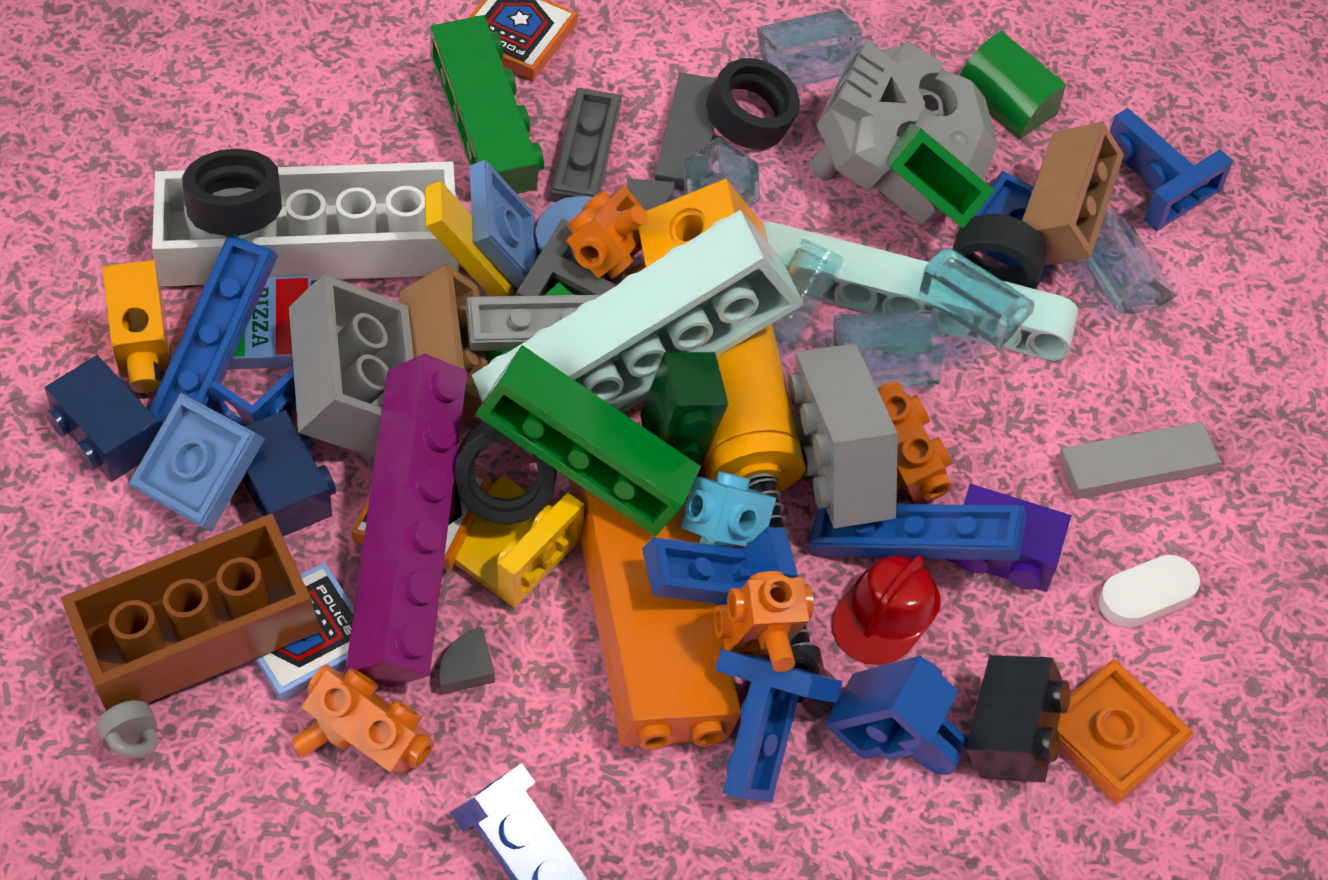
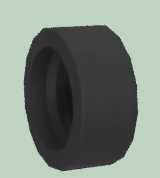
(737, 123)
(237, 213)
(1006, 236)
(493, 508)

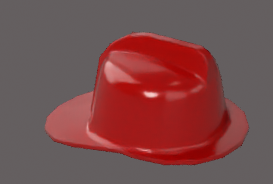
(886, 610)

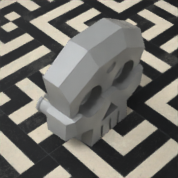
(876, 104)

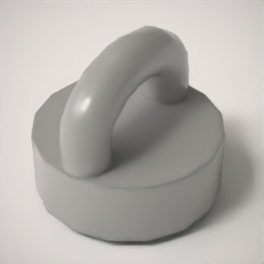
(126, 726)

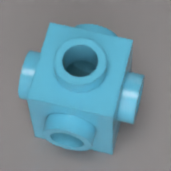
(717, 509)

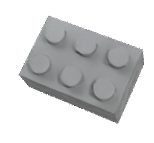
(341, 360)
(845, 435)

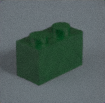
(686, 402)

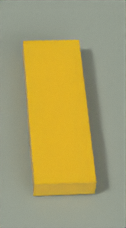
(453, 229)

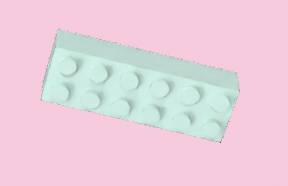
(688, 301)

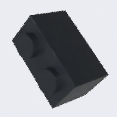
(1018, 718)

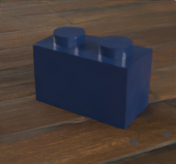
(101, 417)
(286, 478)

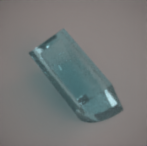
(811, 45)
(1127, 268)
(813, 274)
(974, 297)
(895, 345)

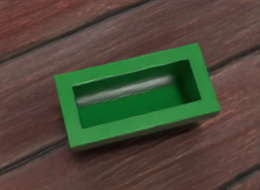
(1015, 85)
(938, 175)

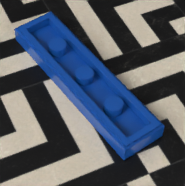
(215, 324)
(927, 531)

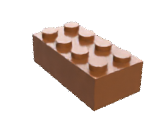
(191, 614)

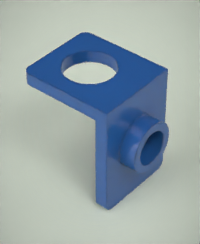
(275, 400)

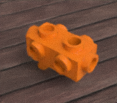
(603, 236)
(919, 459)
(765, 616)
(355, 715)

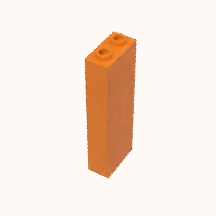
(653, 648)

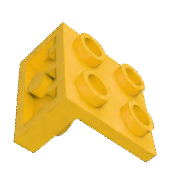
(520, 555)

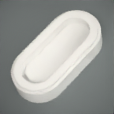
(1149, 591)

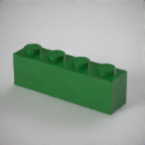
(484, 101)
(589, 441)

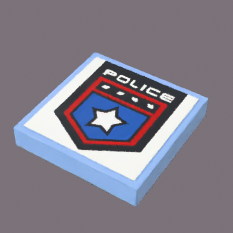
(294, 665)

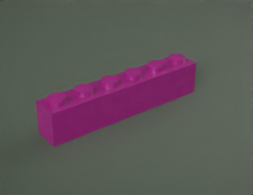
(407, 522)

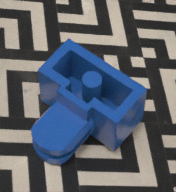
(900, 714)

